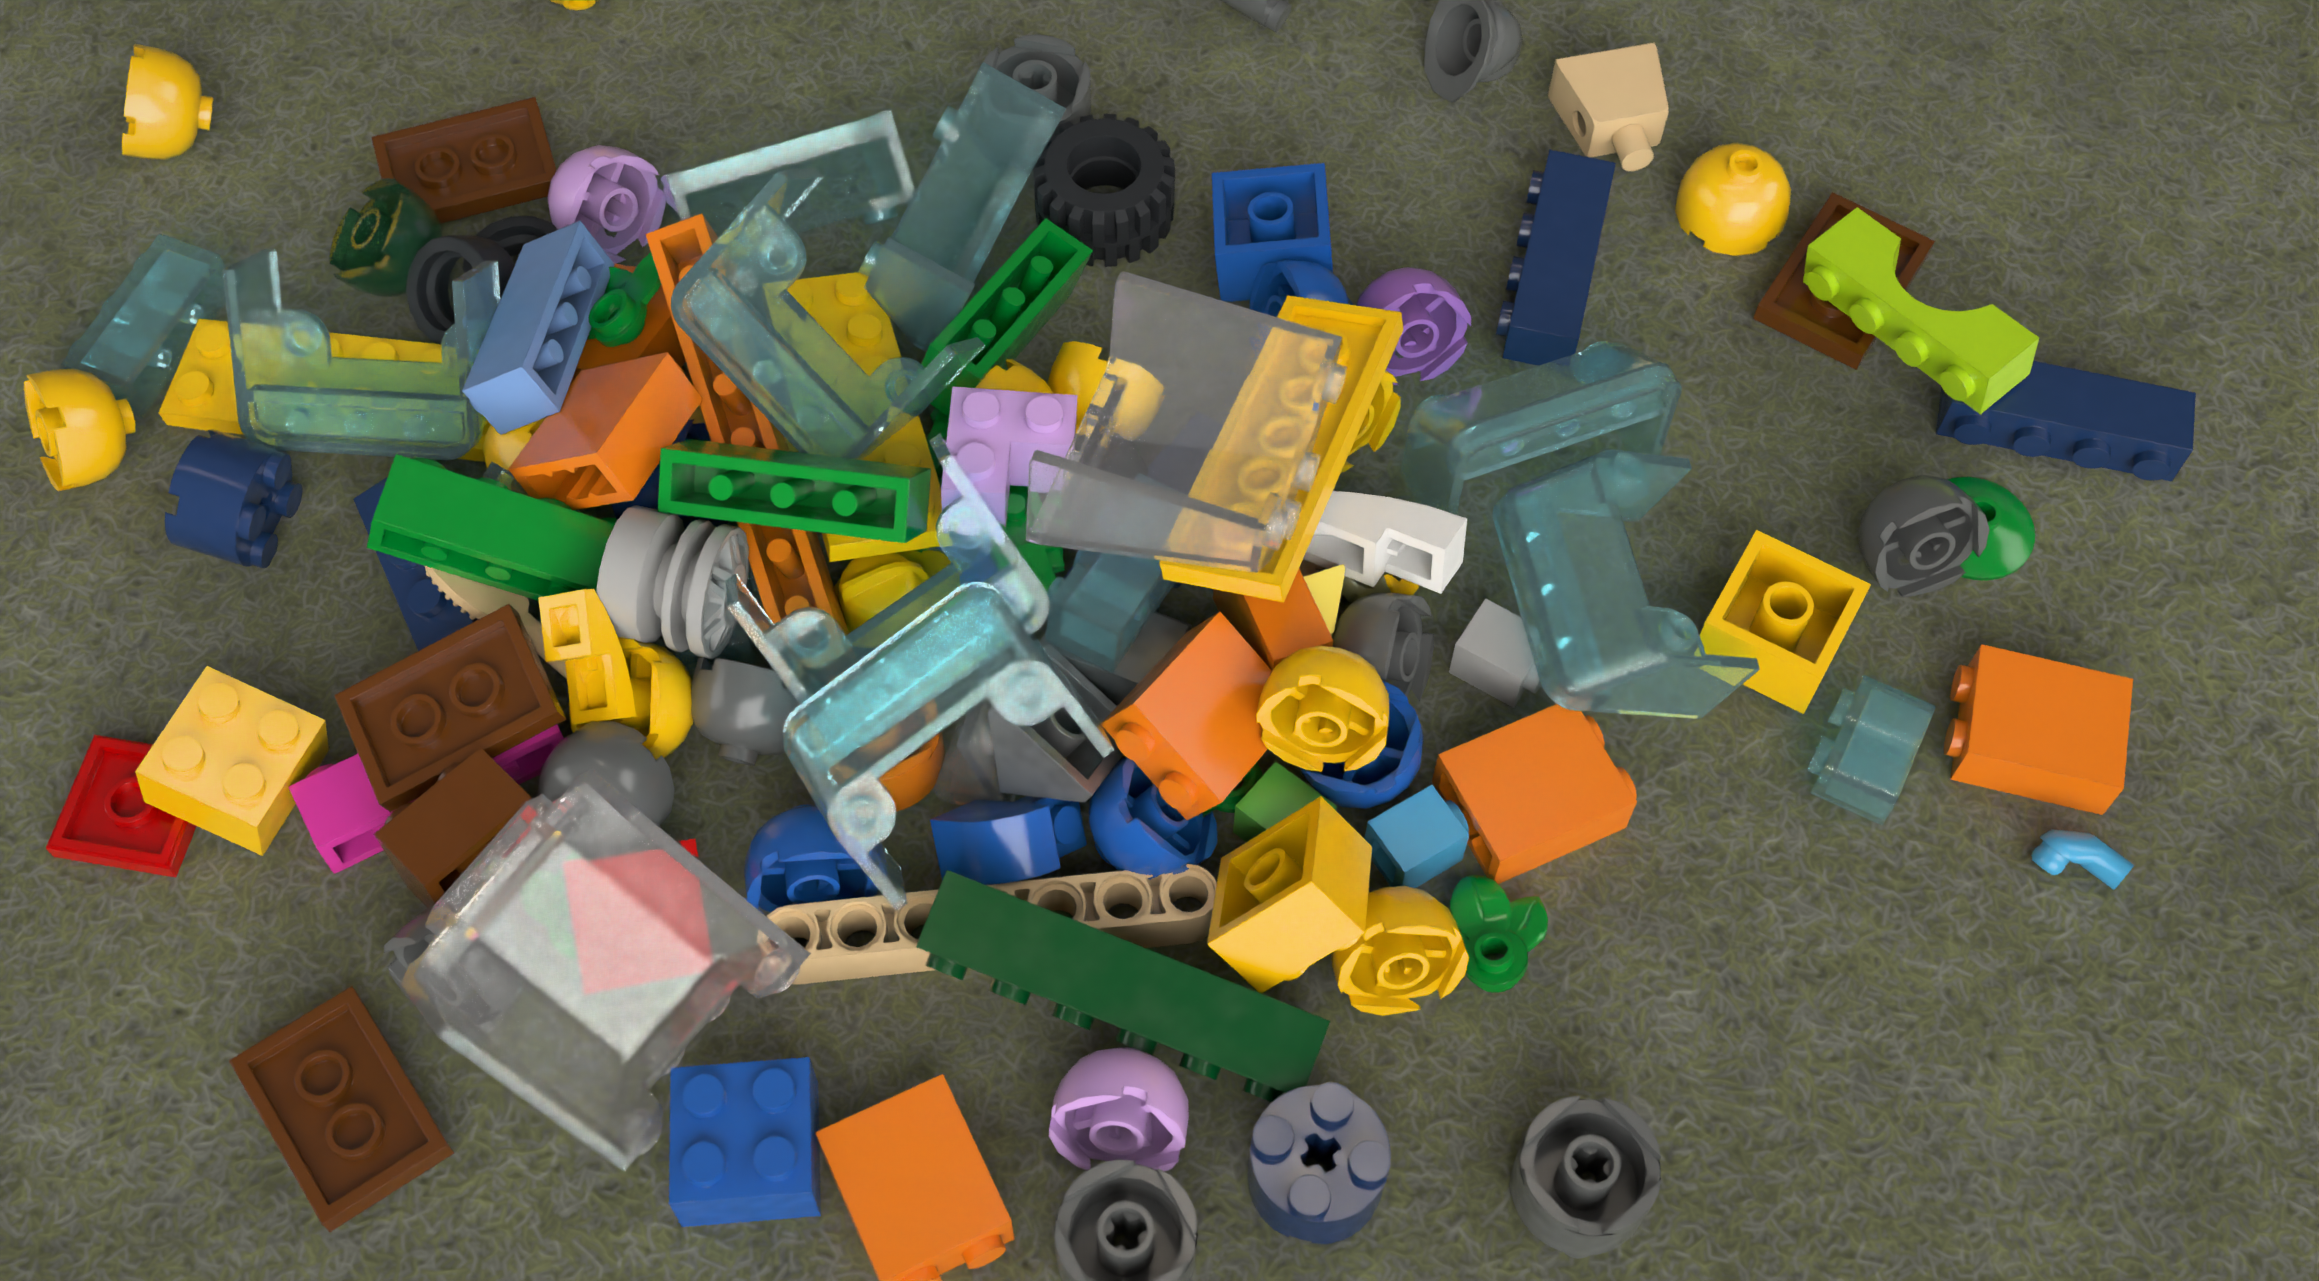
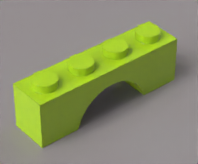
(1968, 352)

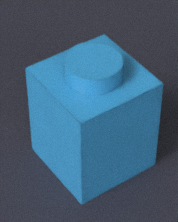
(1417, 838)

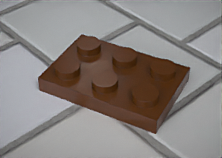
(472, 159)
(1817, 323)
(447, 703)
(341, 1108)

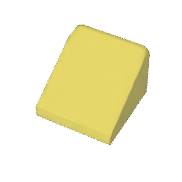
(1326, 591)

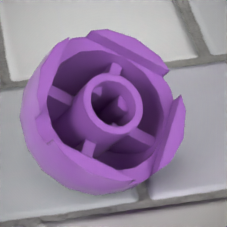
(1431, 319)

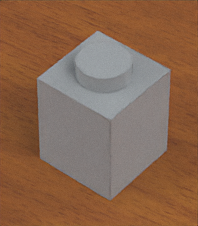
(1496, 655)

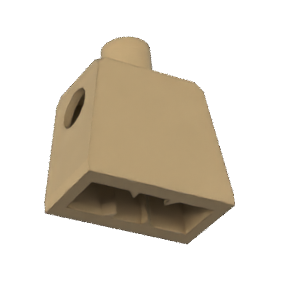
(1613, 102)

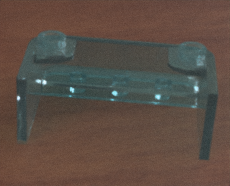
(859, 164)
(960, 205)
(779, 355)
(308, 401)
(1536, 414)
(1585, 598)
(812, 648)
(905, 696)

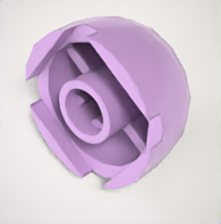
(607, 191)
(1120, 1108)

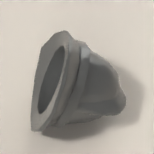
(1469, 45)

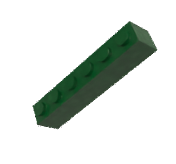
(1122, 985)

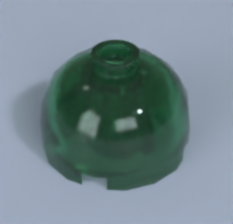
(382, 239)

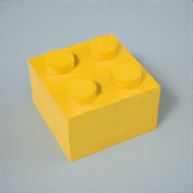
(1786, 615)
(231, 760)
(1291, 896)

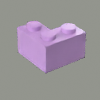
(997, 435)

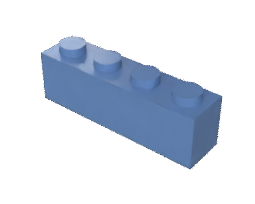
(538, 329)

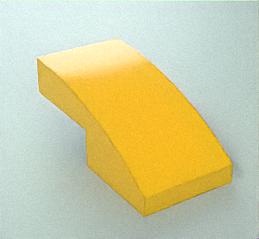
(596, 671)

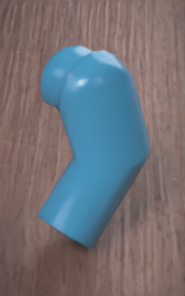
(2084, 849)

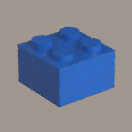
(1268, 219)
(744, 1142)

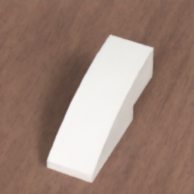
(1388, 536)

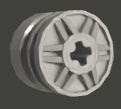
(672, 580)

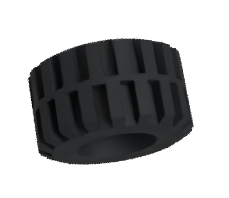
(1110, 155)

